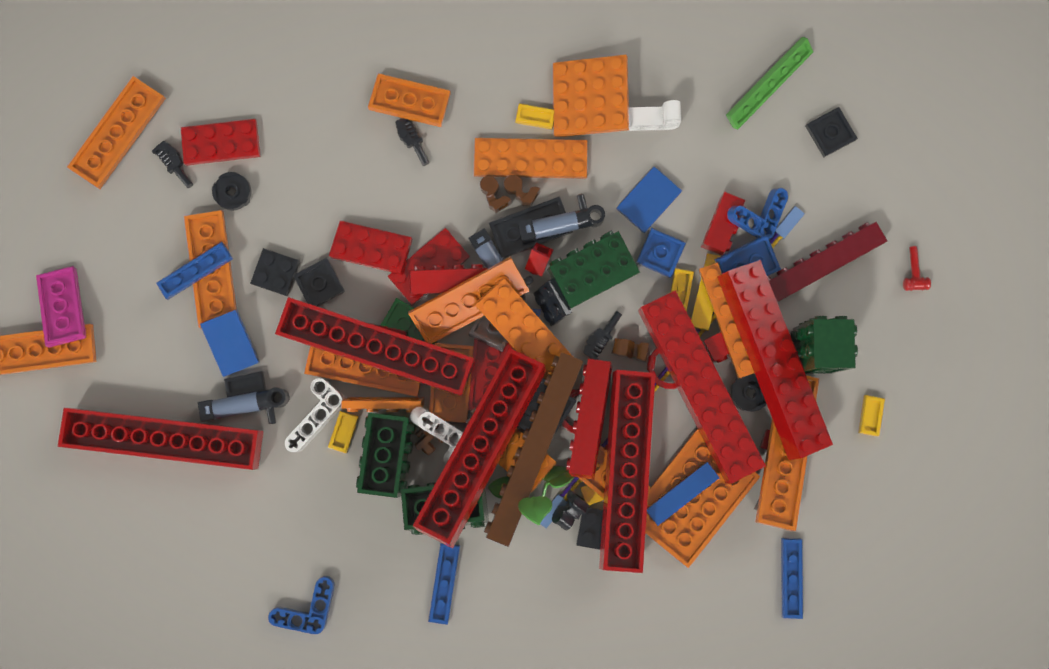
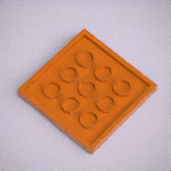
(591, 96)

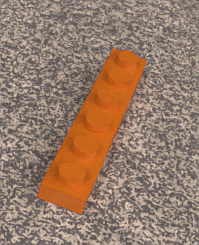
(725, 320)

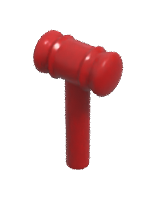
(915, 281)

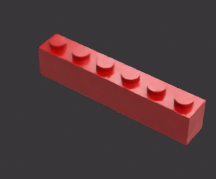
(590, 419)

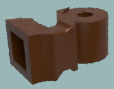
(514, 185)
(490, 188)
(630, 349)

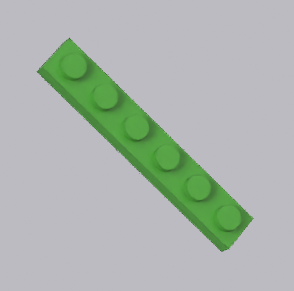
(769, 83)

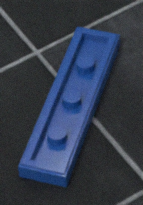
(194, 271)
(682, 493)
(792, 578)
(444, 584)

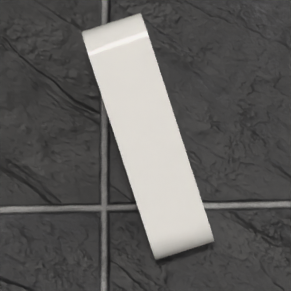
(655, 118)
(312, 417)
(443, 432)

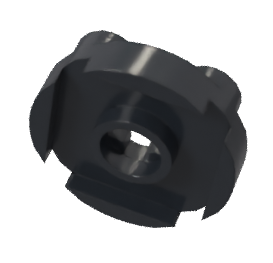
(239, 183)
(739, 396)

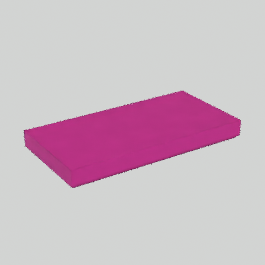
(60, 306)

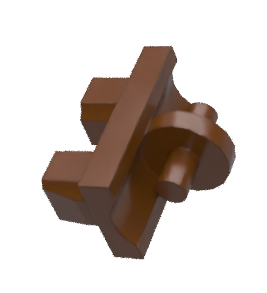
(424, 443)

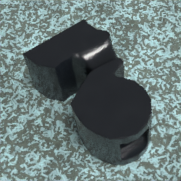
(566, 515)

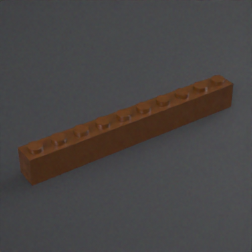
(534, 448)

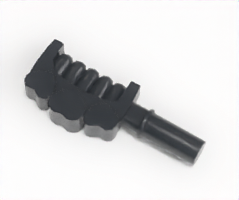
(410, 137)
(173, 161)
(600, 337)

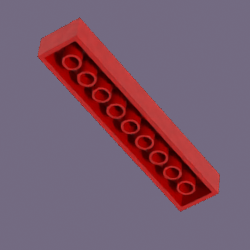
(375, 346)
(775, 360)
(701, 388)
(160, 438)
(480, 448)
(627, 471)

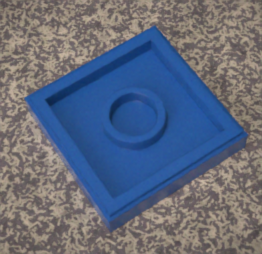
(660, 252)

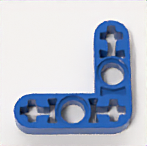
(761, 221)
(313, 615)

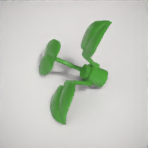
(536, 507)

